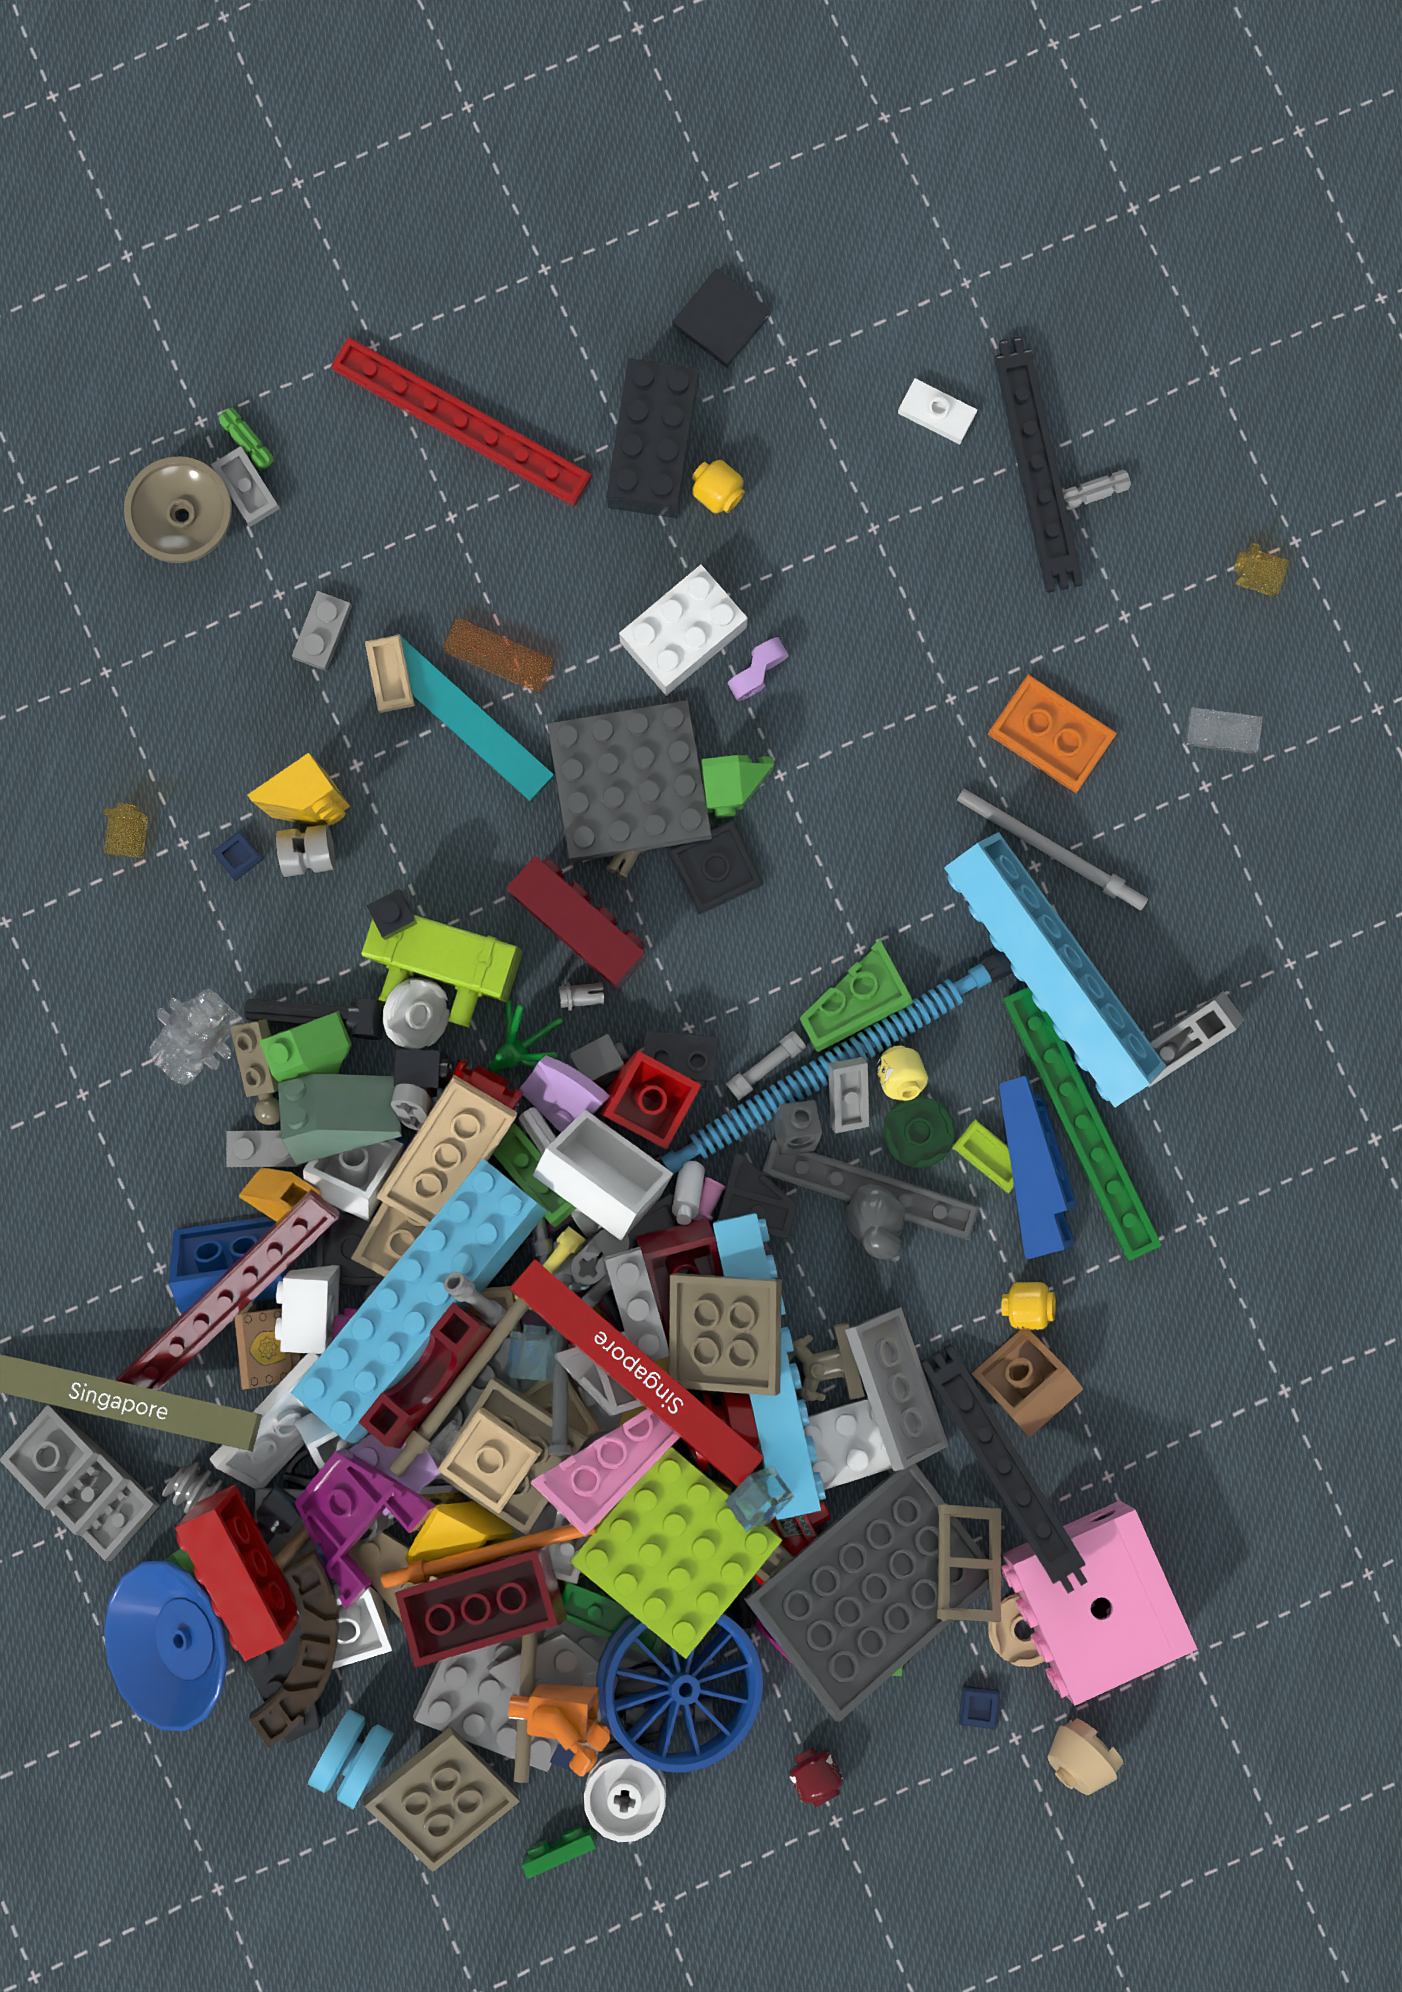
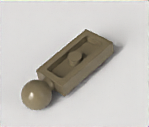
(255, 1070)

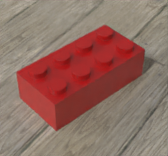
(238, 1572)

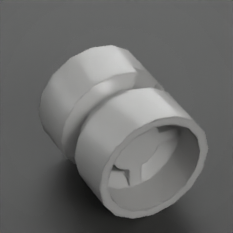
(318, 849)

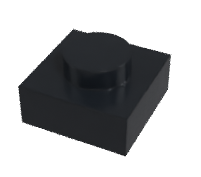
(392, 914)

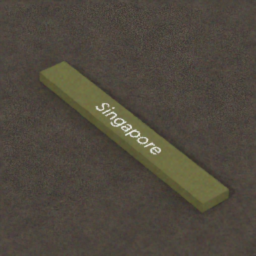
(129, 1403)

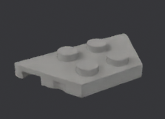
(557, 1662)

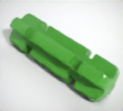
(246, 439)

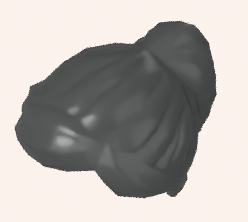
(876, 1221)

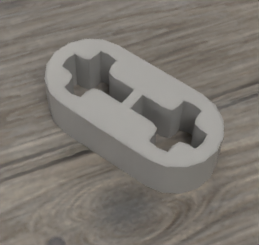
(411, 1105)

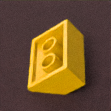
(301, 795)

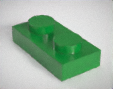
(546, 1856)

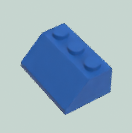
(208, 1251)

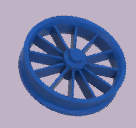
(679, 1686)

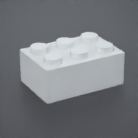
(683, 629)
(602, 1174)

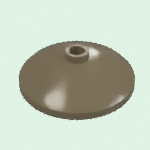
(166, 491)

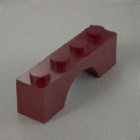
(407, 1403)

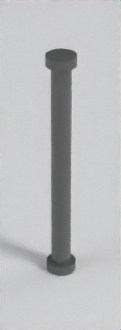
(560, 1393)

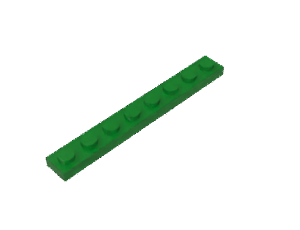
(1082, 1126)

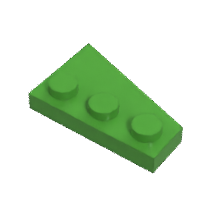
(859, 1000)

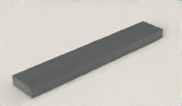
(843, 1179)

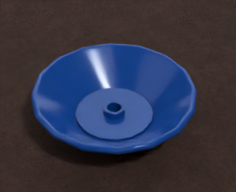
(165, 1645)

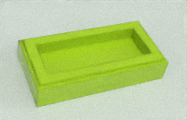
(986, 1154)

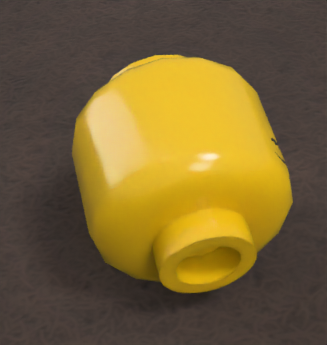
(717, 486)
(1029, 1305)

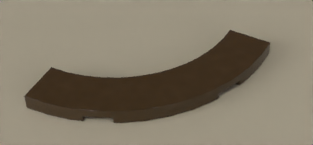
(315, 1654)

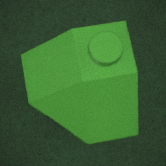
(732, 782)
(307, 1048)

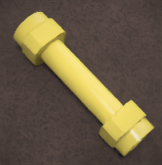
(569, 1242)

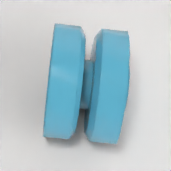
(351, 1759)

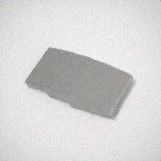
(79, 1482)

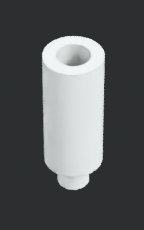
(688, 1192)

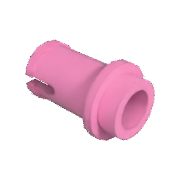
(709, 1198)

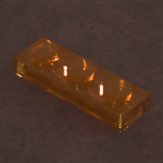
(498, 655)

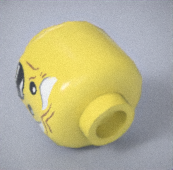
(901, 1073)

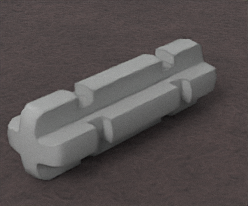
(1096, 489)

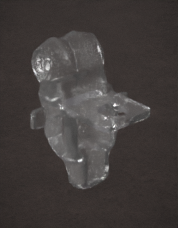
(193, 1035)

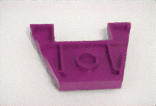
(344, 1504)

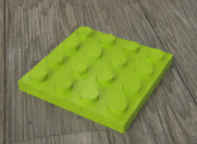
(674, 1552)

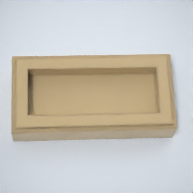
(389, 673)

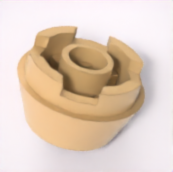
(1083, 1758)

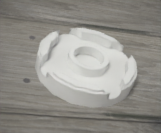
(415, 1013)

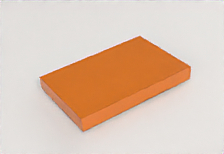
(1052, 733)

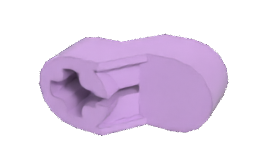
(764, 658)

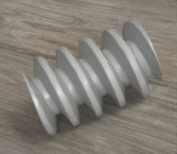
(191, 1486)

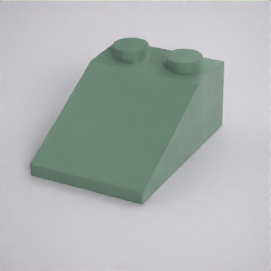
(335, 1114)

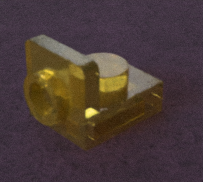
(1260, 570)
(125, 831)

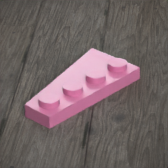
(604, 1472)

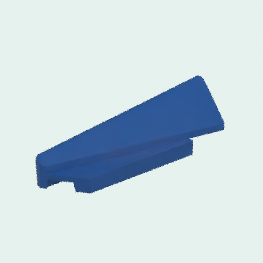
(1037, 1170)

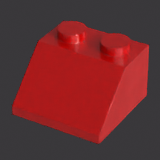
(649, 1098)

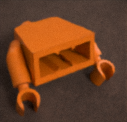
(565, 1715)

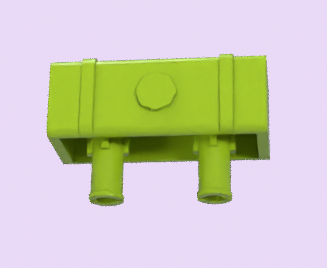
(448, 955)

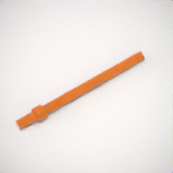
(421, 1571)

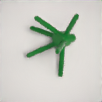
(514, 1051)

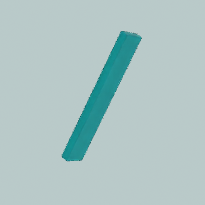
(475, 726)

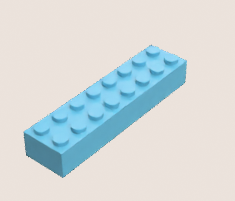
(1055, 969)
(391, 1329)
(780, 1416)

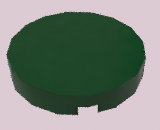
(918, 1132)

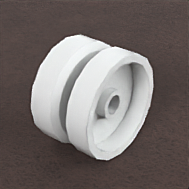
(622, 1816)

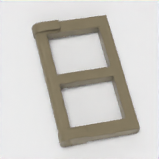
(993, 1563)

